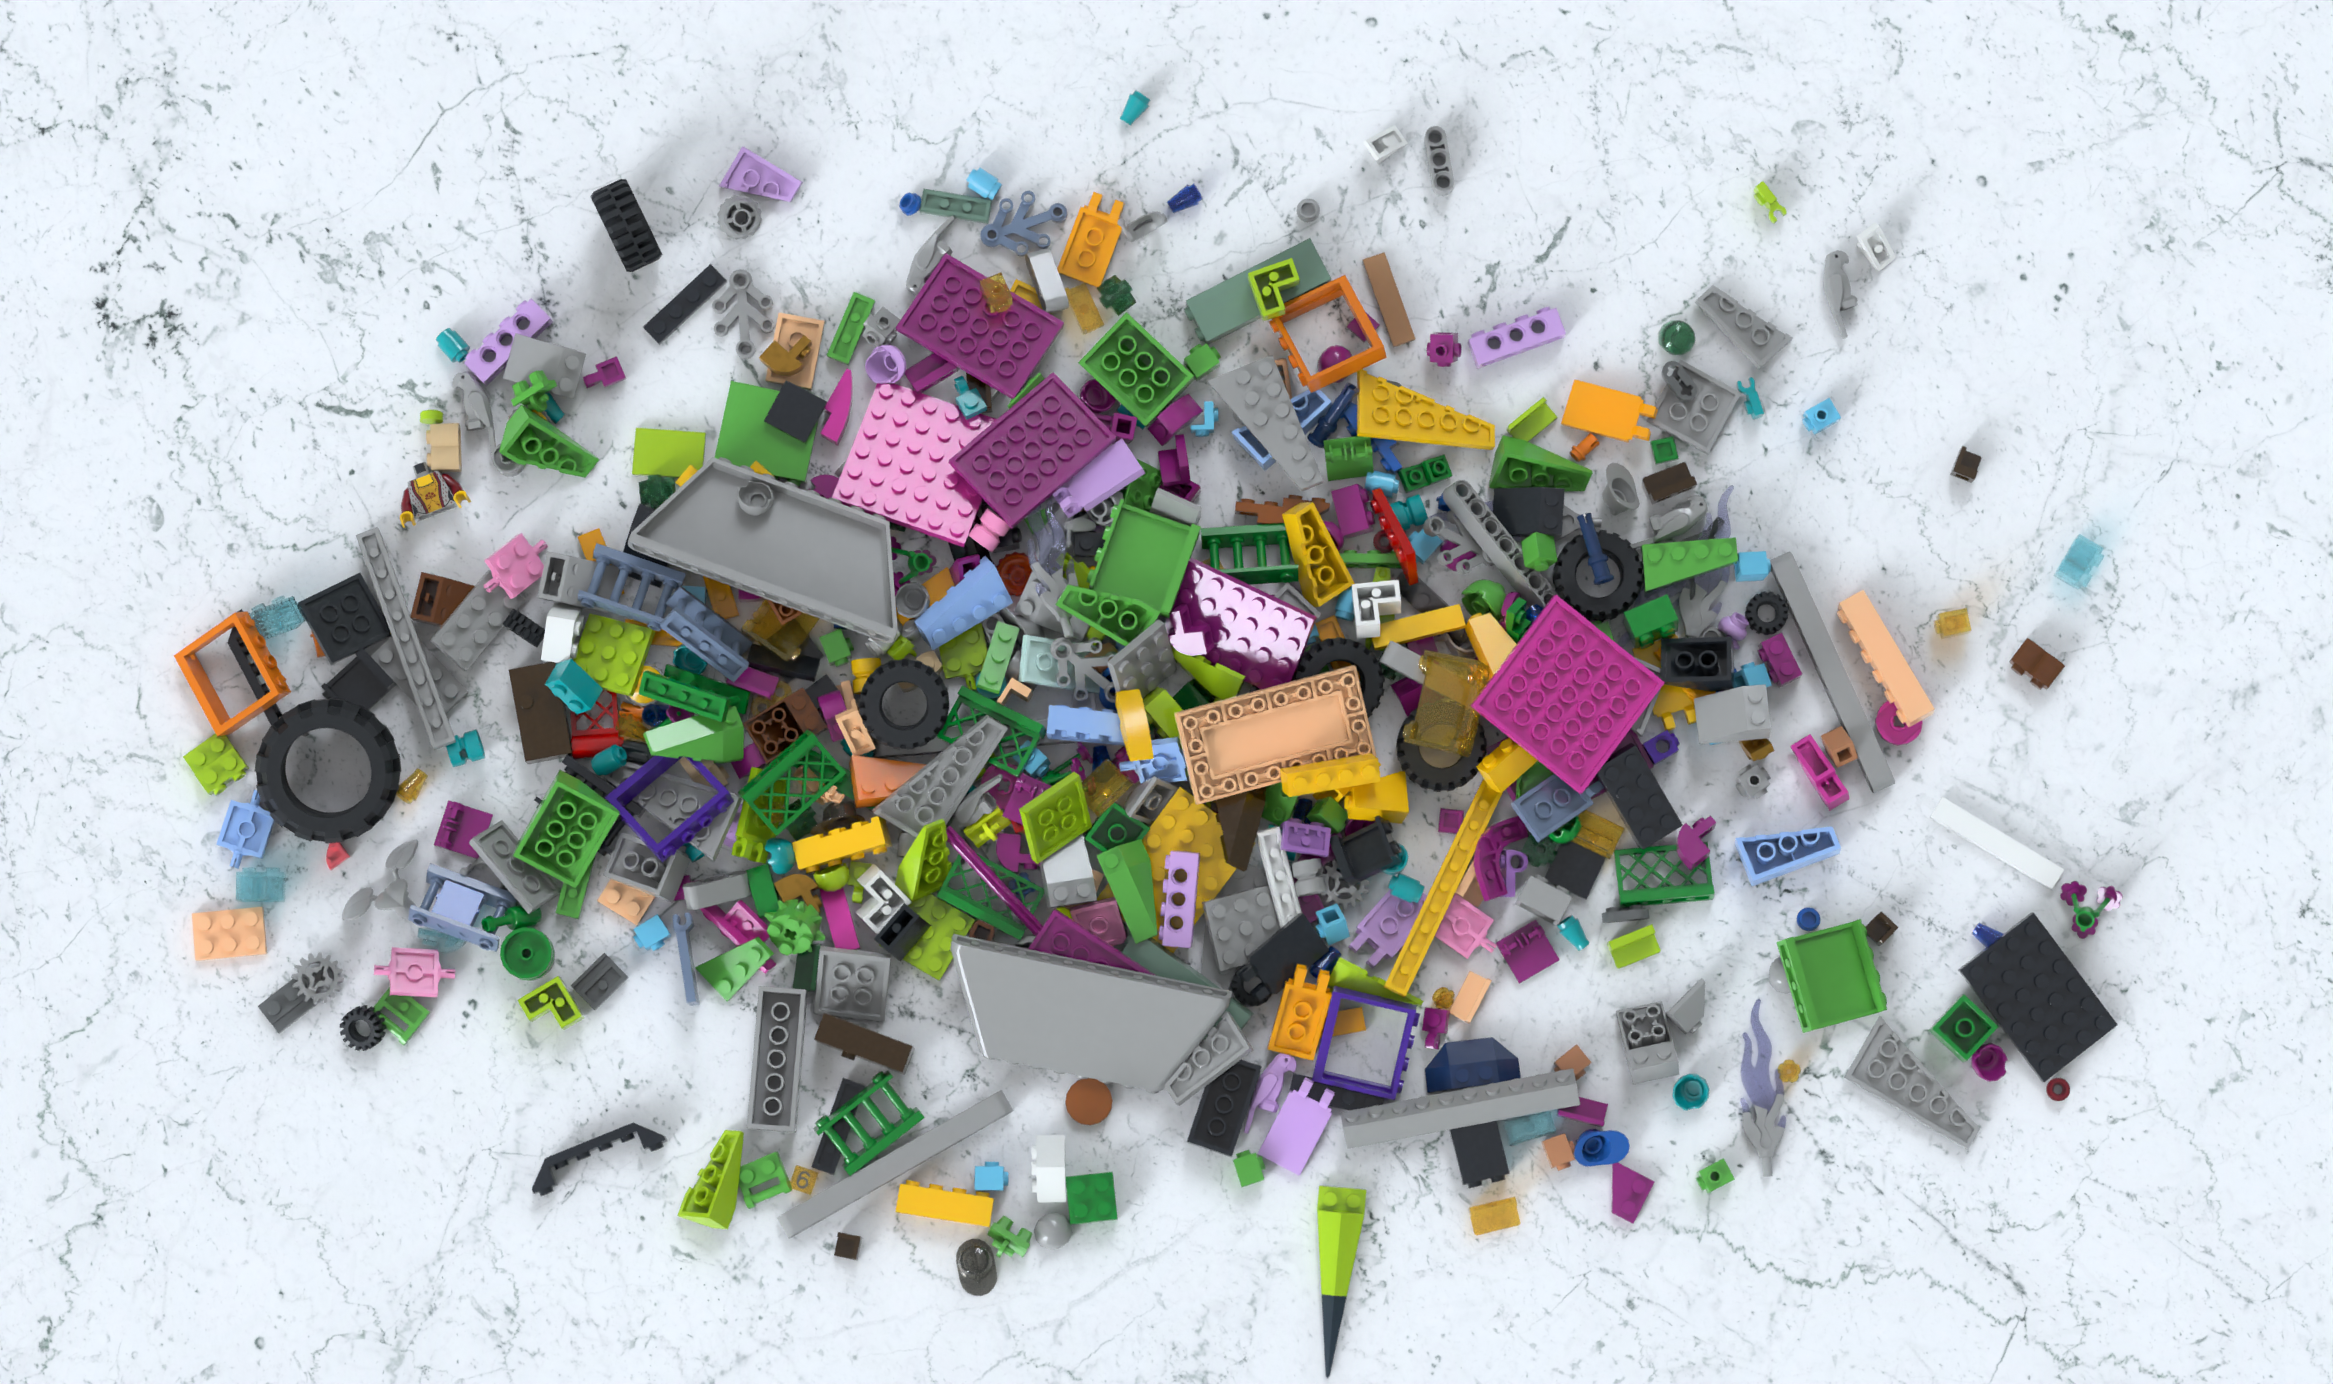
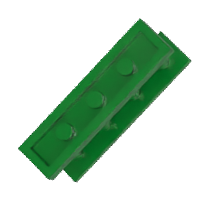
(1251, 535)
(694, 692)
(871, 1145)

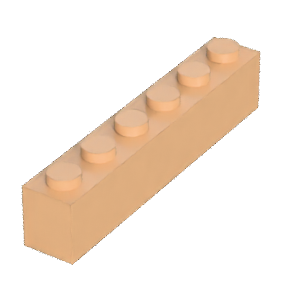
(1886, 659)

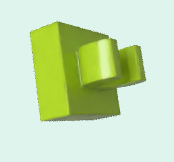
(901, 648)

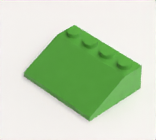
(1136, 369)
(566, 830)

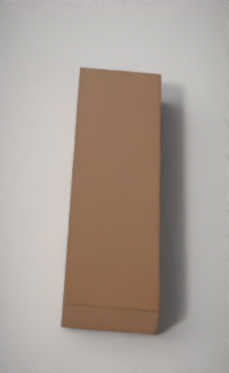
(1388, 299)

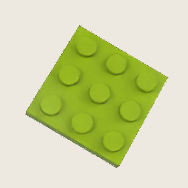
(614, 653)
(1055, 817)
(933, 950)

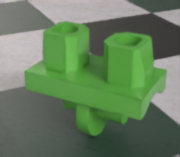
(533, 396)
(1007, 1241)

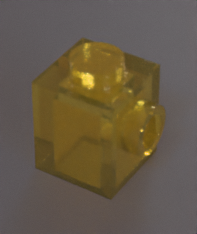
(996, 293)
(1952, 623)

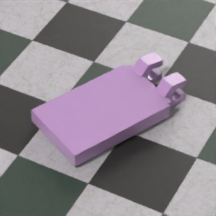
(1099, 479)
(1386, 927)
(1297, 1128)

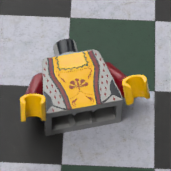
(430, 495)

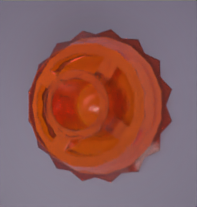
(1011, 569)

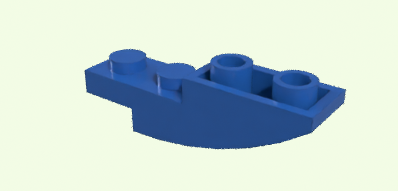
(1383, 446)

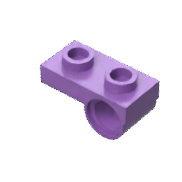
(1508, 872)

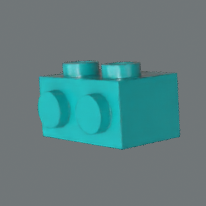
(573, 686)

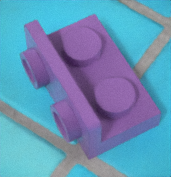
(1305, 838)

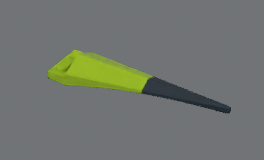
(1339, 1228)

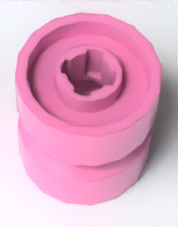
(989, 530)

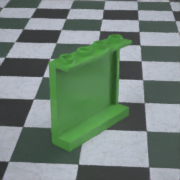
(749, 439)
(1143, 557)
(1832, 976)

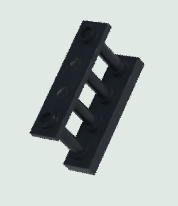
(593, 781)

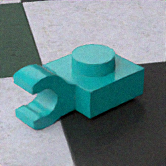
(969, 401)
(1753, 404)

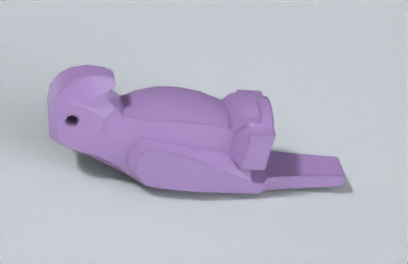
(1270, 1086)

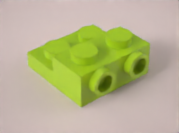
(216, 763)

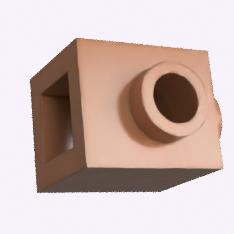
(1839, 746)
(1573, 1059)
(1559, 1151)

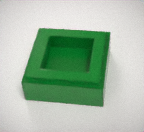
(1664, 450)

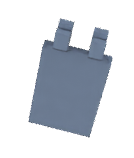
(1552, 805)
(686, 957)

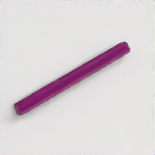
(993, 881)

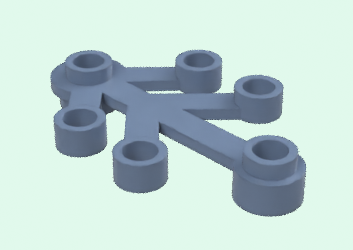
(1019, 225)

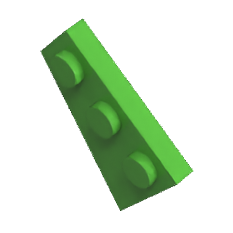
(736, 967)

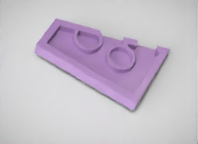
(759, 177)

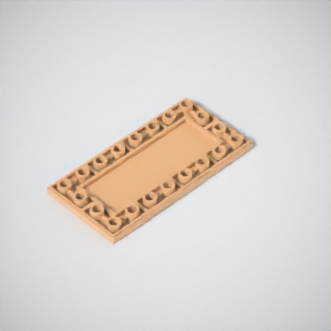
(1252, 736)

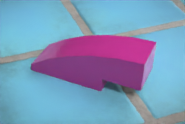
(839, 409)
(1820, 772)
(840, 919)

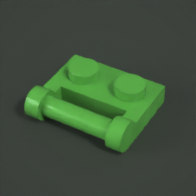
(406, 1009)
(759, 1172)

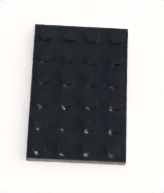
(2037, 997)

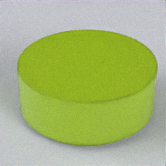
(431, 417)

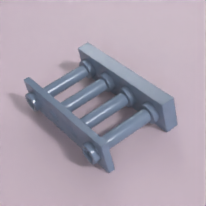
(627, 564)
(706, 634)
(493, 897)

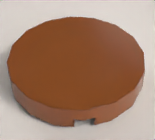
(1088, 1101)

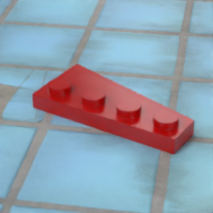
(1396, 535)

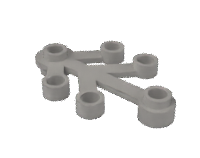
(742, 310)
(1464, 541)
(1082, 666)

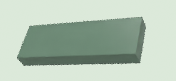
(955, 205)

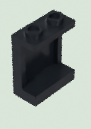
(360, 682)
(1366, 851)
(1479, 1153)

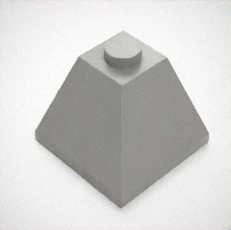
(1149, 799)
(1689, 1009)

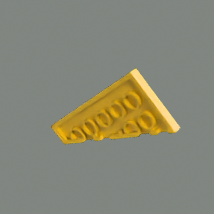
(1405, 415)

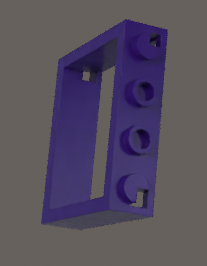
(686, 831)
(1355, 1083)

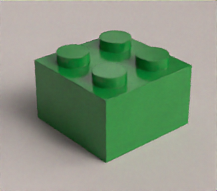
(1651, 622)
(1115, 829)
(1963, 1028)
(1091, 1198)

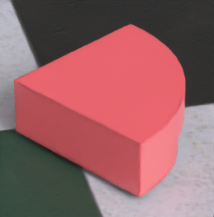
(336, 855)

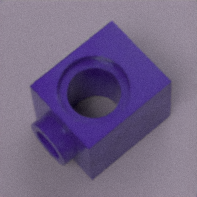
(1656, 756)

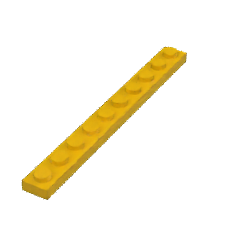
(1442, 890)

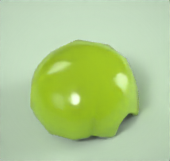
(832, 877)

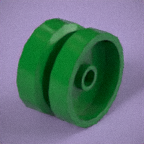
(514, 949)

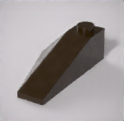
(1239, 823)

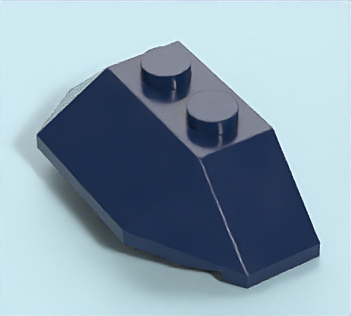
(1470, 1065)

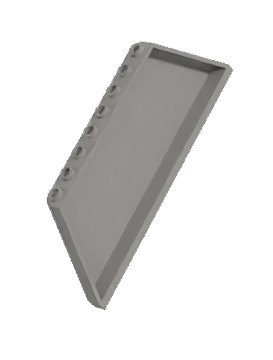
(797, 553)
(1082, 1014)

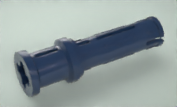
(1328, 423)
(1597, 559)

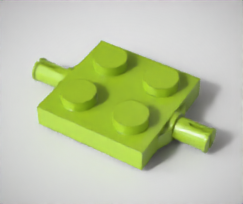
(965, 655)

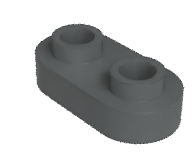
(1635, 913)

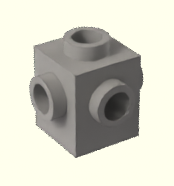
(881, 328)
(1744, 785)

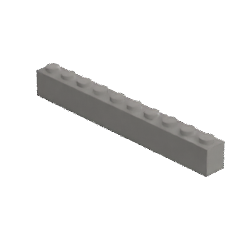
(1460, 1108)

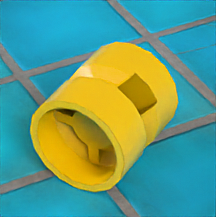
(862, 669)

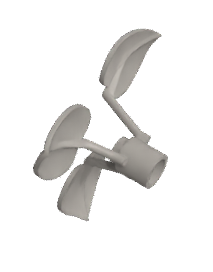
(394, 897)

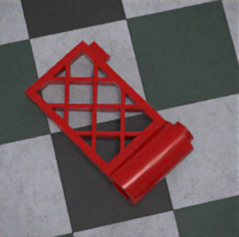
(593, 741)

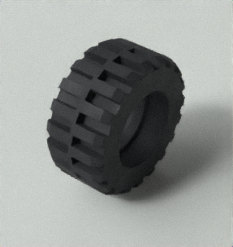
(626, 225)
(1604, 607)
(1352, 652)
(904, 736)
(1439, 778)

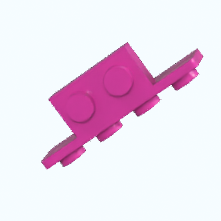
(739, 926)

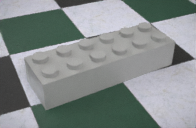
(777, 1059)

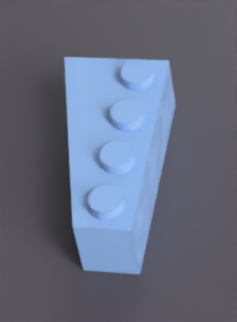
(1308, 408)
(965, 605)
(1084, 725)
(1779, 854)

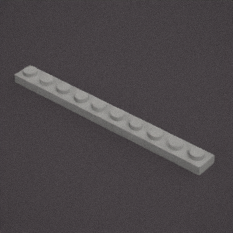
(405, 638)

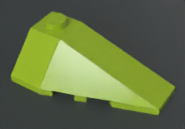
(1215, 680)
(715, 1193)

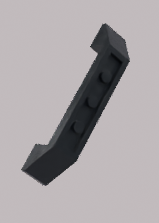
(251, 673)
(545, 1178)

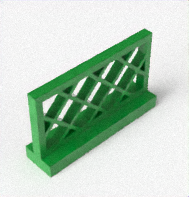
(1002, 714)
(775, 771)
(1661, 895)
(981, 911)

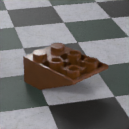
(437, 598)
(783, 723)

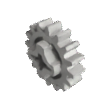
(1352, 891)
(326, 983)

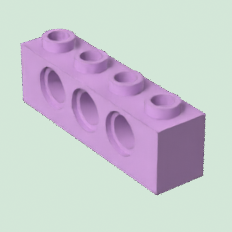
(1484, 355)
(488, 371)
(1190, 863)

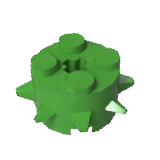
(794, 927)

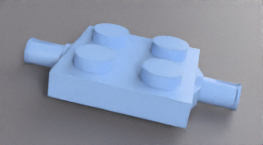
(1167, 762)
(246, 829)

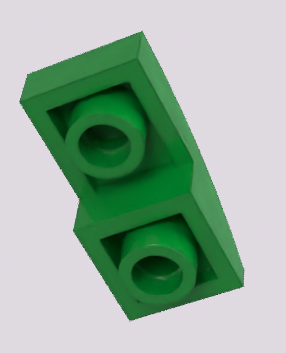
(1425, 473)
(1515, 620)
(763, 889)

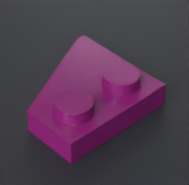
(1628, 1192)

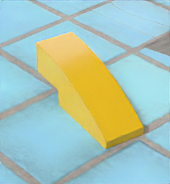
(1134, 724)

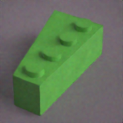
(1680, 561)

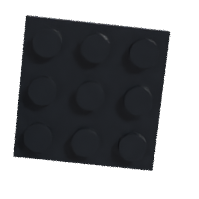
(345, 618)

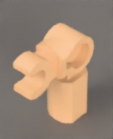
(812, 786)

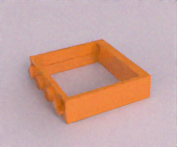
(1311, 301)
(205, 691)

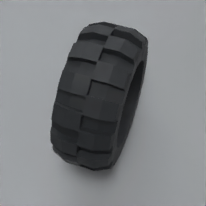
(295, 815)

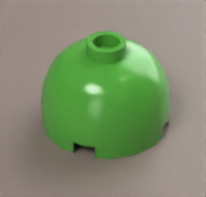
(1484, 597)

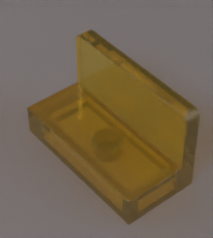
(1084, 308)
(1104, 787)
(1598, 834)
(1494, 1216)

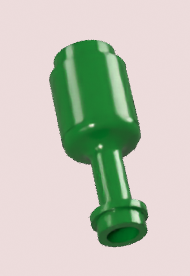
(514, 918)

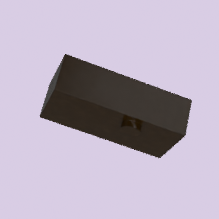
(540, 714)
(864, 1044)

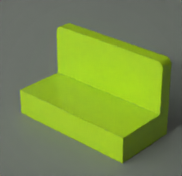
(1532, 421)
(1634, 946)

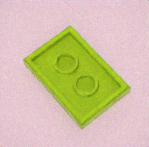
(667, 452)

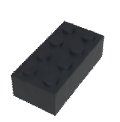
(1637, 796)
(1224, 1109)

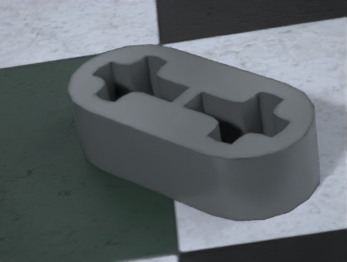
(1674, 384)

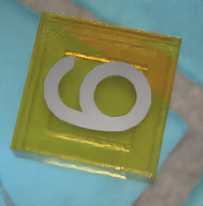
(803, 1179)

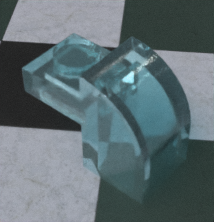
(448, 943)

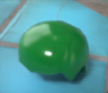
(1568, 832)

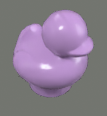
(1735, 627)

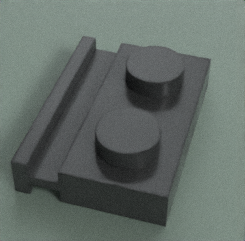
(599, 981)
(285, 1006)

